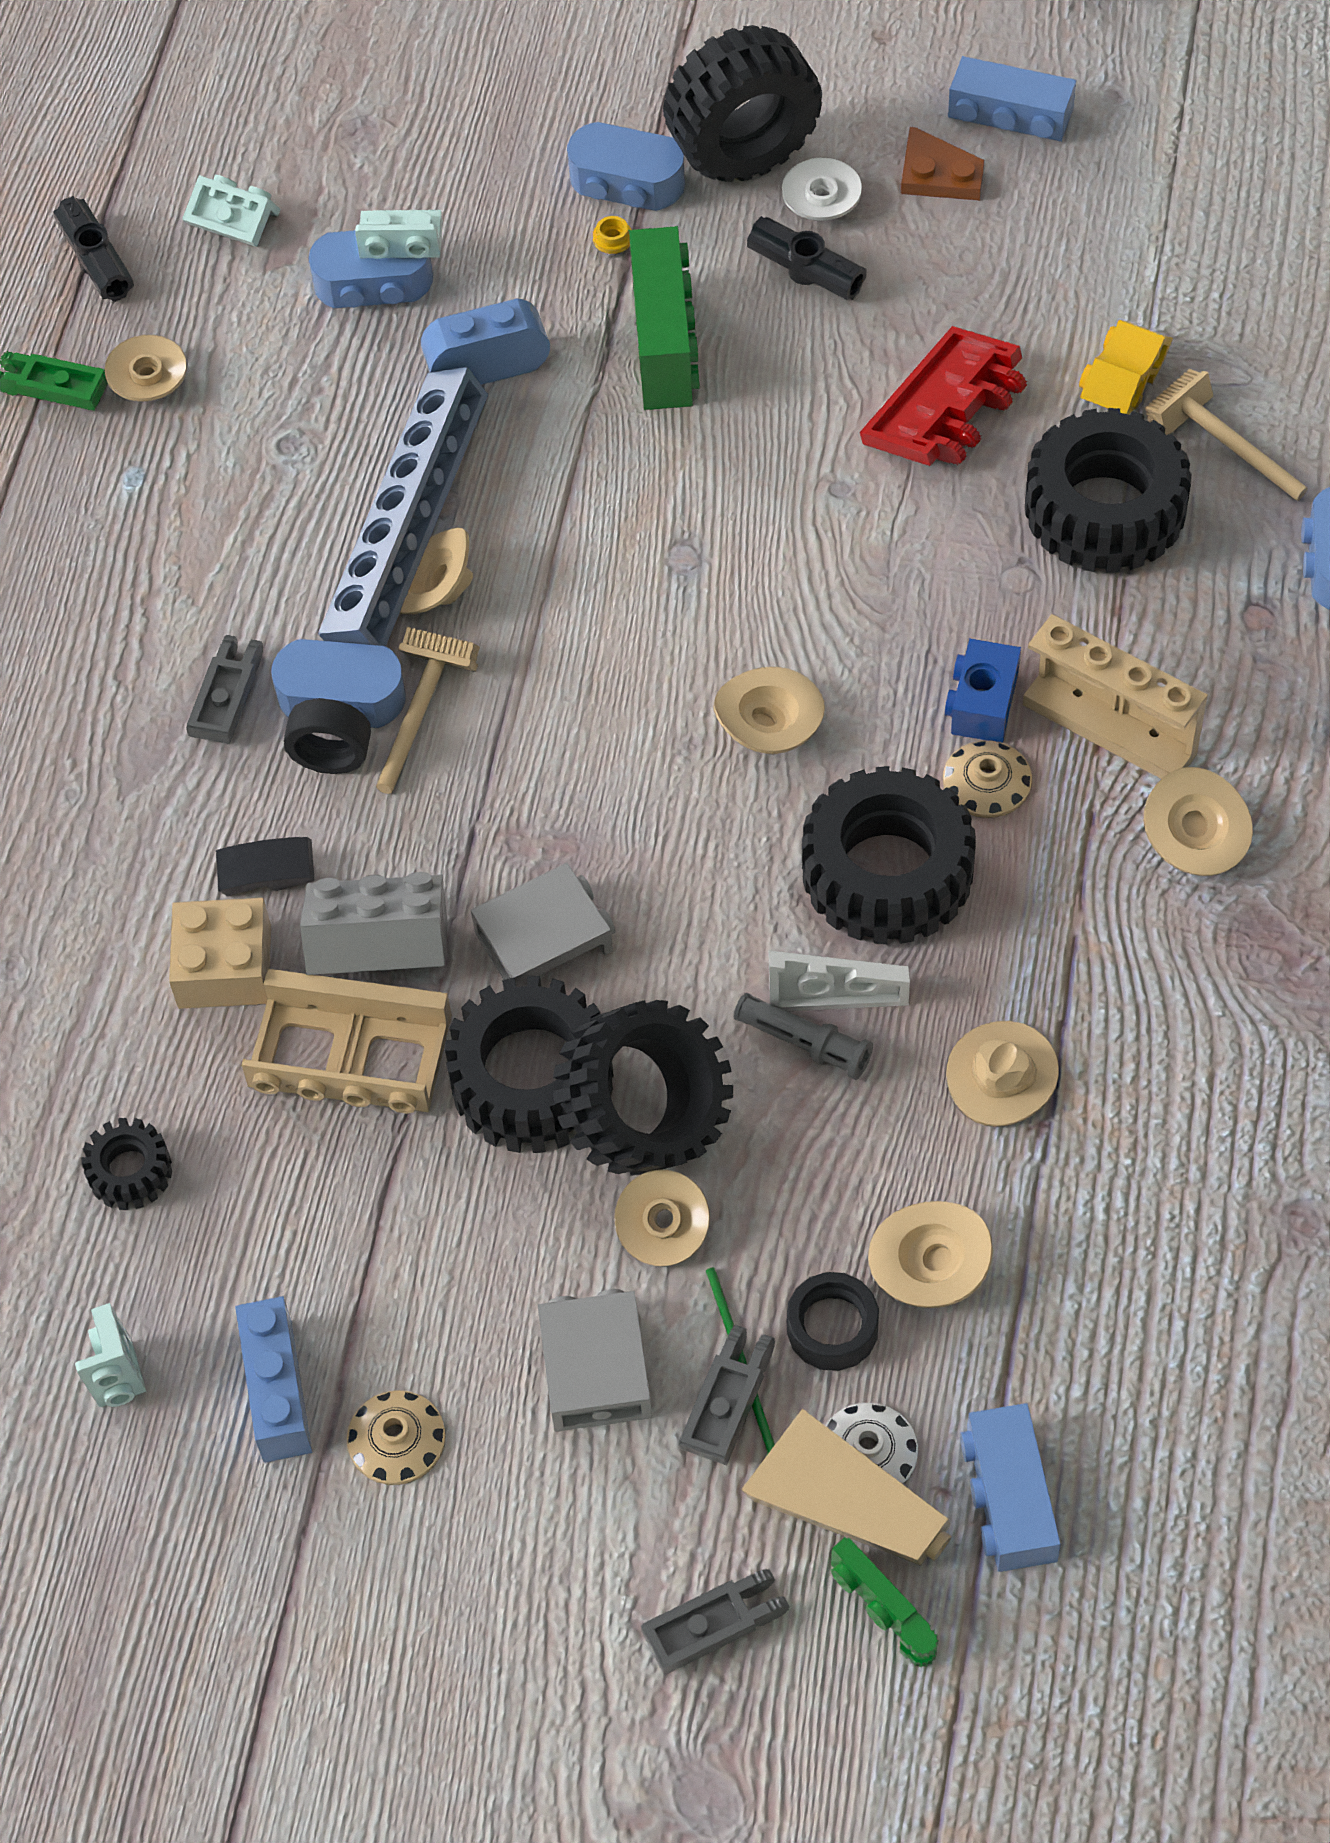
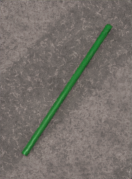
(728, 1323)

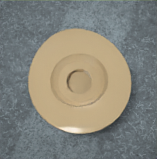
(441, 572)
(770, 709)
(1198, 822)
(1002, 1073)
(931, 1254)

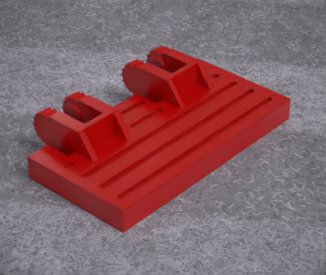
(941, 395)

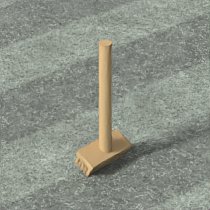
(1187, 399)
(438, 651)

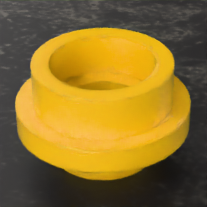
(612, 235)

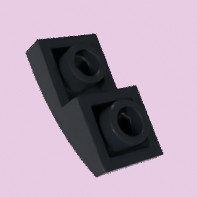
(262, 863)

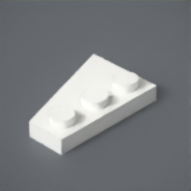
(828, 983)

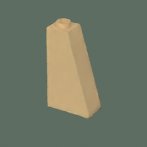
(838, 1488)

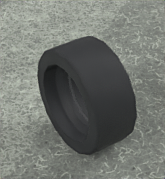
(330, 718)
(834, 1286)

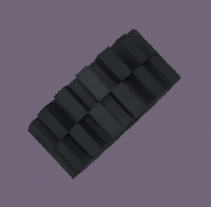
(122, 1140)

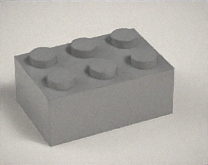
(374, 924)

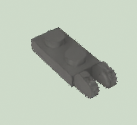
(224, 691)
(726, 1398)
(711, 1621)

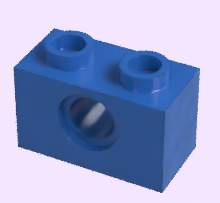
(986, 712)

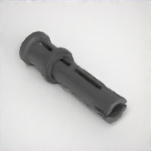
(821, 1041)

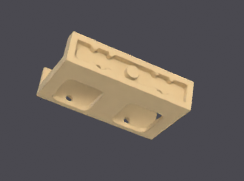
(1115, 699)
(356, 1017)

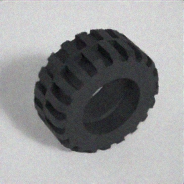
(721, 77)
(1115, 448)
(900, 807)

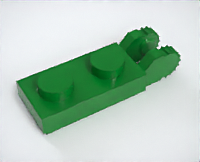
(52, 380)
(885, 1602)

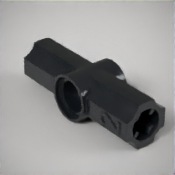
(93, 249)
(806, 258)

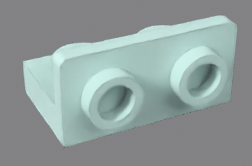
(229, 210)
(399, 234)
(113, 1371)

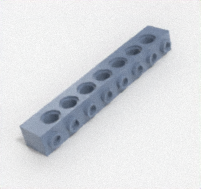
(405, 509)

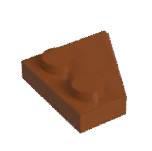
(940, 169)

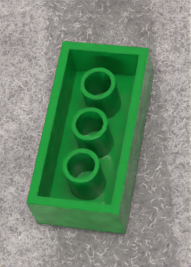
(664, 318)

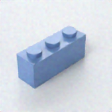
(1011, 98)
(273, 1379)
(1010, 1488)

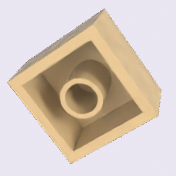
(219, 952)

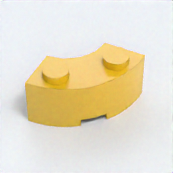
(1124, 367)

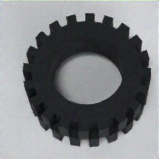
(690, 1078)
(490, 1105)

